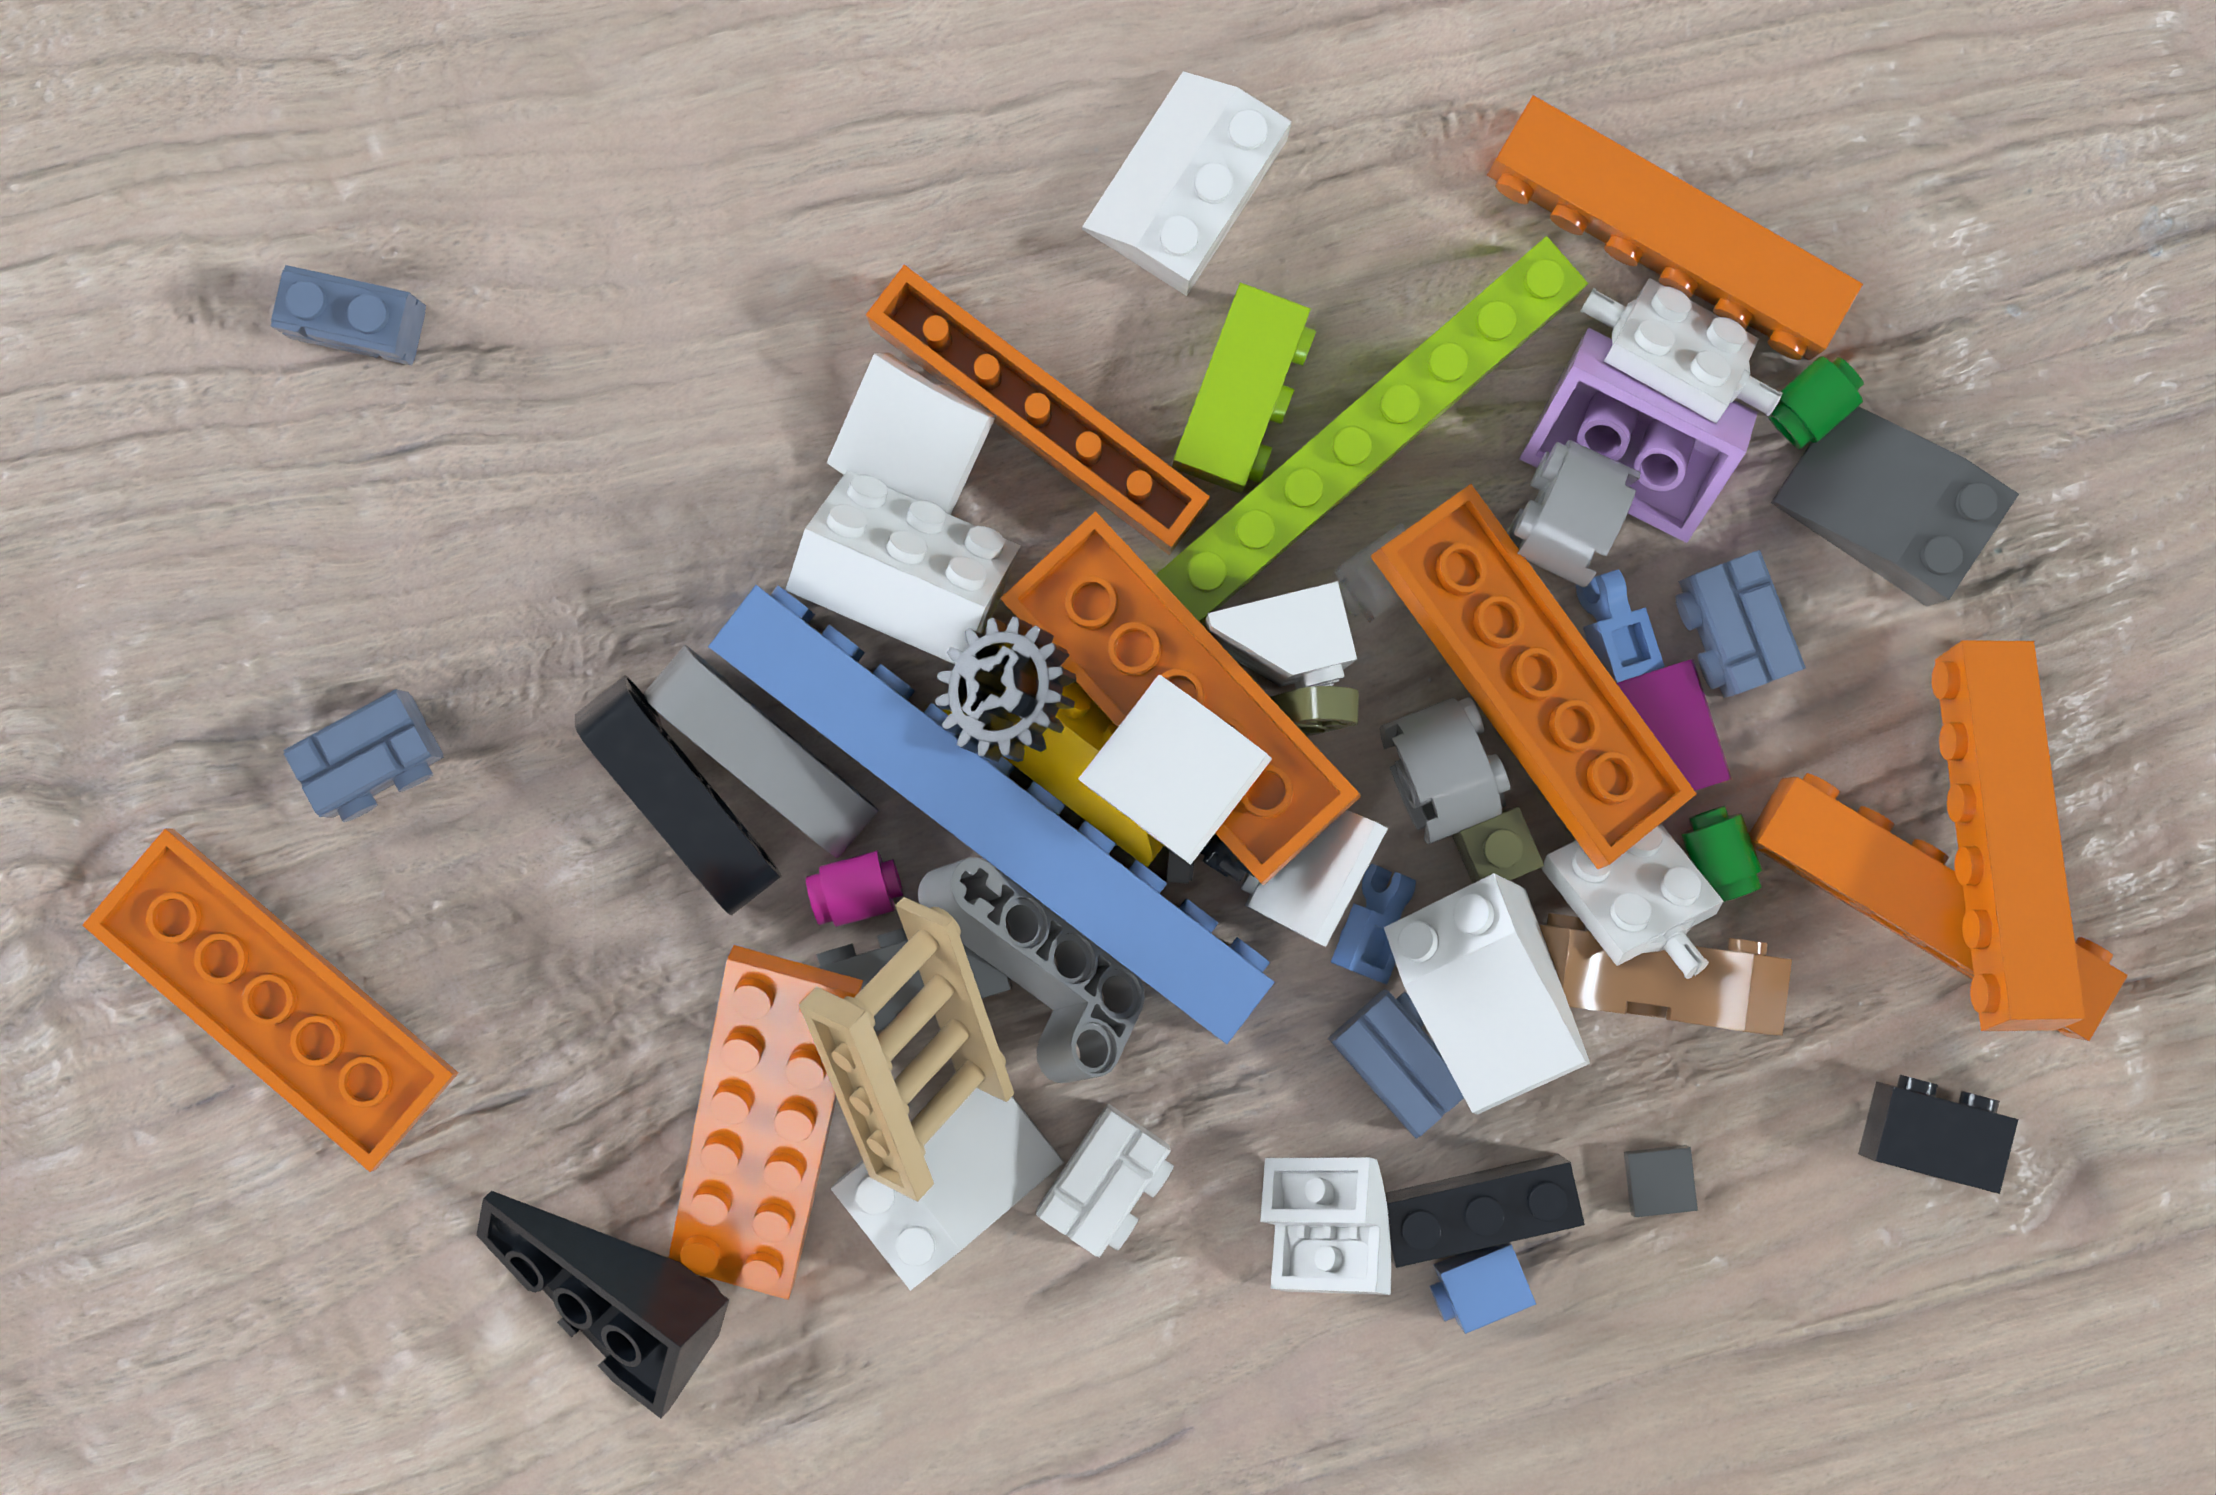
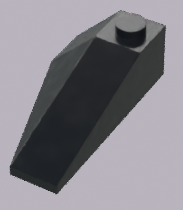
(631, 1303)

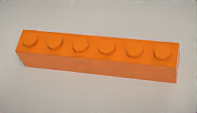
(1673, 230)
(1037, 410)
(2007, 837)
(1897, 882)

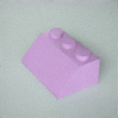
(1676, 450)

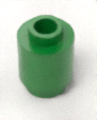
(1817, 401)
(1723, 852)

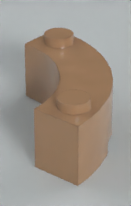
(1734, 992)

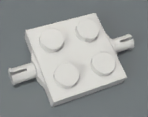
(1682, 350)
(1639, 900)

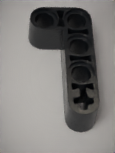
(674, 795)

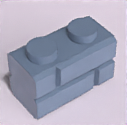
(348, 315)
(1739, 625)
(365, 755)
(1398, 1061)

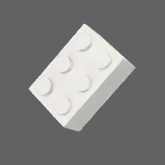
(901, 565)

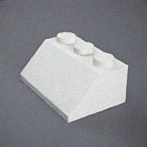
(1188, 178)
(1289, 636)

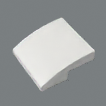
(911, 433)
(1175, 769)
(1327, 1225)

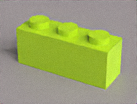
(1244, 389)

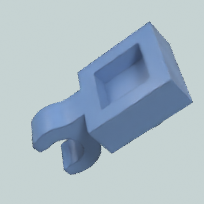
(1620, 637)
(1363, 940)

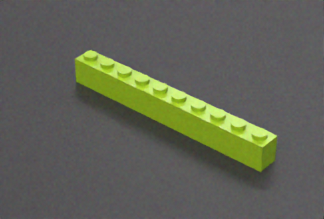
(1373, 430)

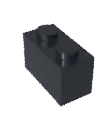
(1939, 1136)

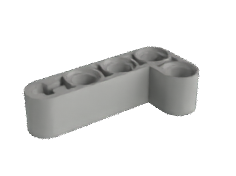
(759, 752)
(980, 902)

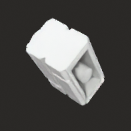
(1105, 1182)

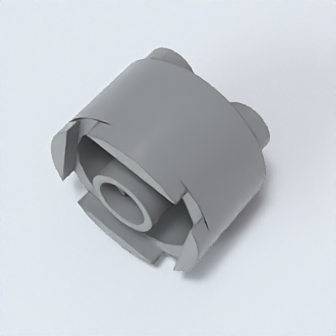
(1575, 512)
(1444, 768)

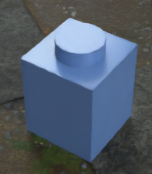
(1481, 1287)

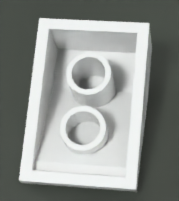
(1320, 880)
(1488, 991)
(980, 1169)

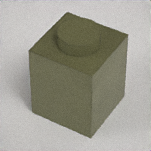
(1498, 847)

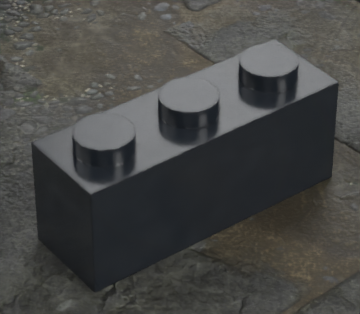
(1482, 1209)

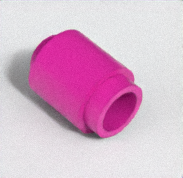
(854, 889)

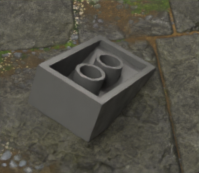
(1896, 503)

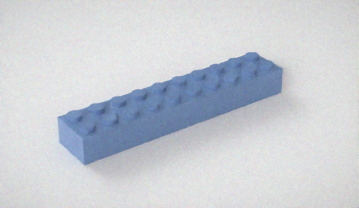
(992, 814)

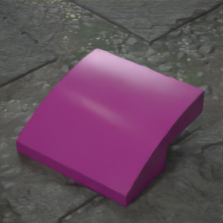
(1680, 719)

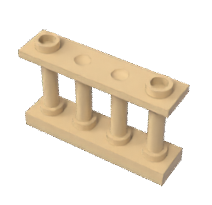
(861, 1061)

